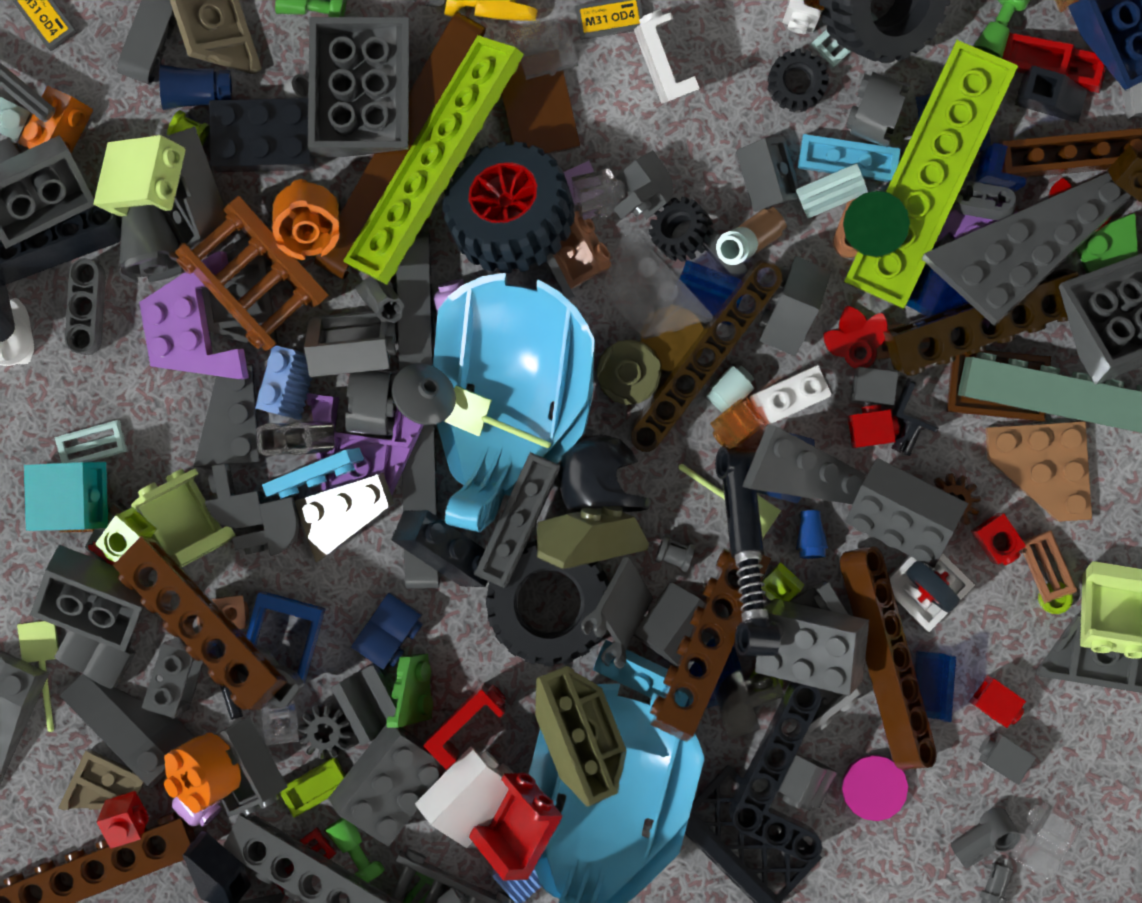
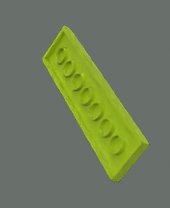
(433, 158)
(936, 166)

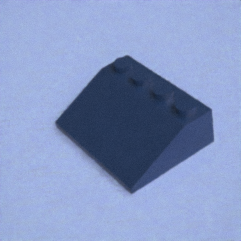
(1114, 35)

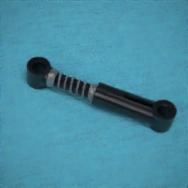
(756, 633)

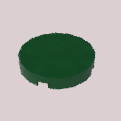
(876, 224)

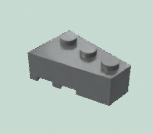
(197, 199)

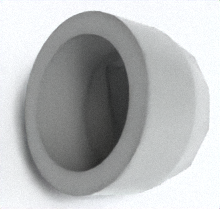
(297, 87)

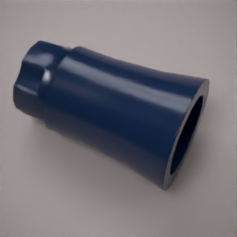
(192, 86)

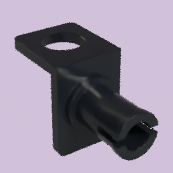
(911, 424)

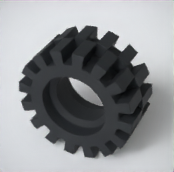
(804, 62)
(691, 240)

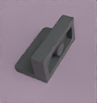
(768, 172)
(366, 702)

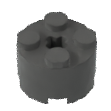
(878, 108)
(371, 402)

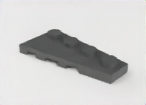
(799, 469)

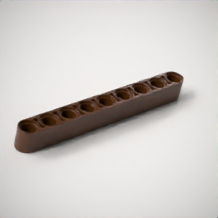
(382, 167)

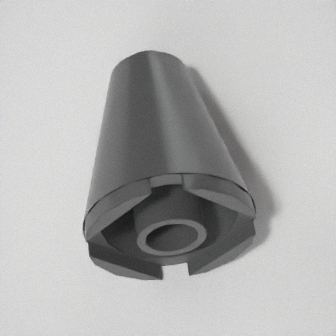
(147, 245)

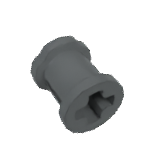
(675, 552)

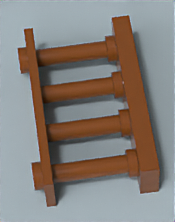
(261, 243)

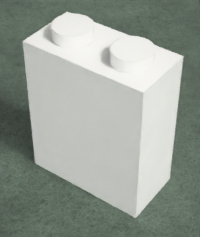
(465, 795)

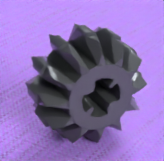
(315, 724)

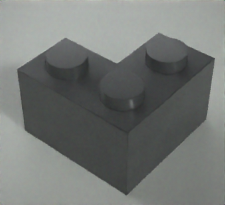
(794, 306)

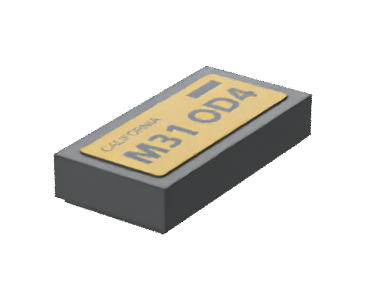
(608, 18)
(46, 21)

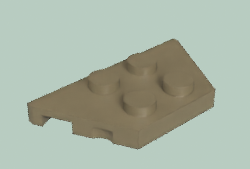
(216, 33)

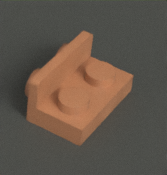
(582, 253)

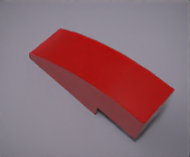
(1077, 64)

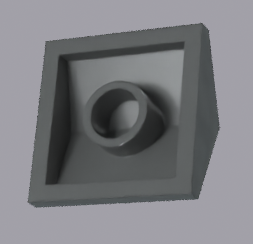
(669, 622)

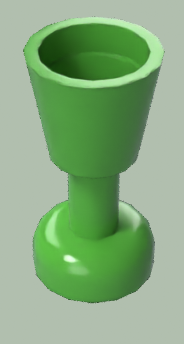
(333, 8)
(995, 35)
(348, 838)

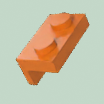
(67, 121)

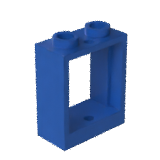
(294, 608)

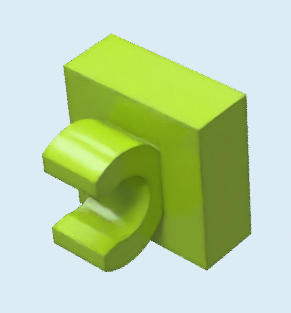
(781, 584)

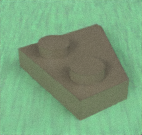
(98, 780)

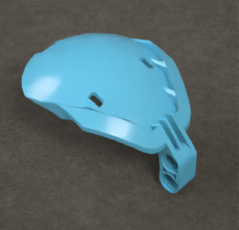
(522, 355)
(601, 847)

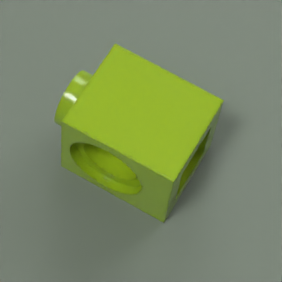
(127, 524)

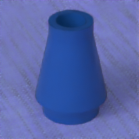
(811, 536)

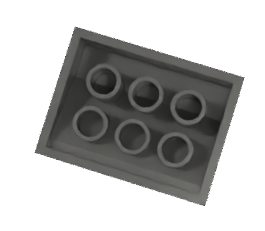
(358, 85)
(1107, 318)

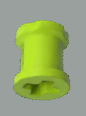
(182, 122)

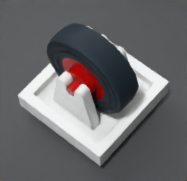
(929, 591)

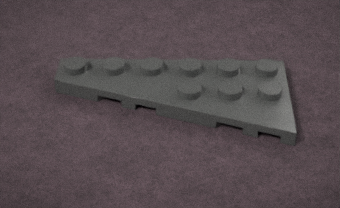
(1014, 255)

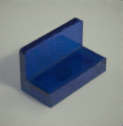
(990, 169)
(709, 286)
(936, 682)

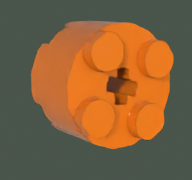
(305, 220)
(201, 772)

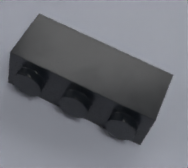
(440, 546)

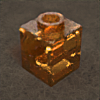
(737, 424)

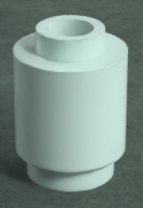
(728, 246)
(730, 387)

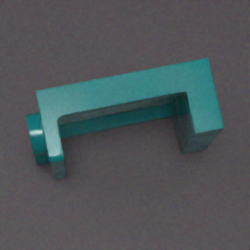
(66, 496)

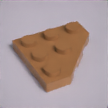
(1046, 464)

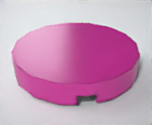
(874, 787)

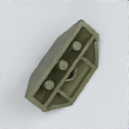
(589, 537)
(580, 734)

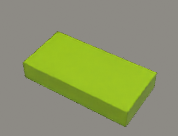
(312, 787)

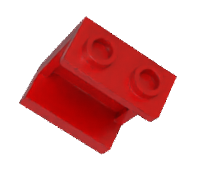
(438, 742)
(518, 828)

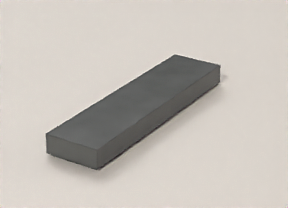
(517, 520)

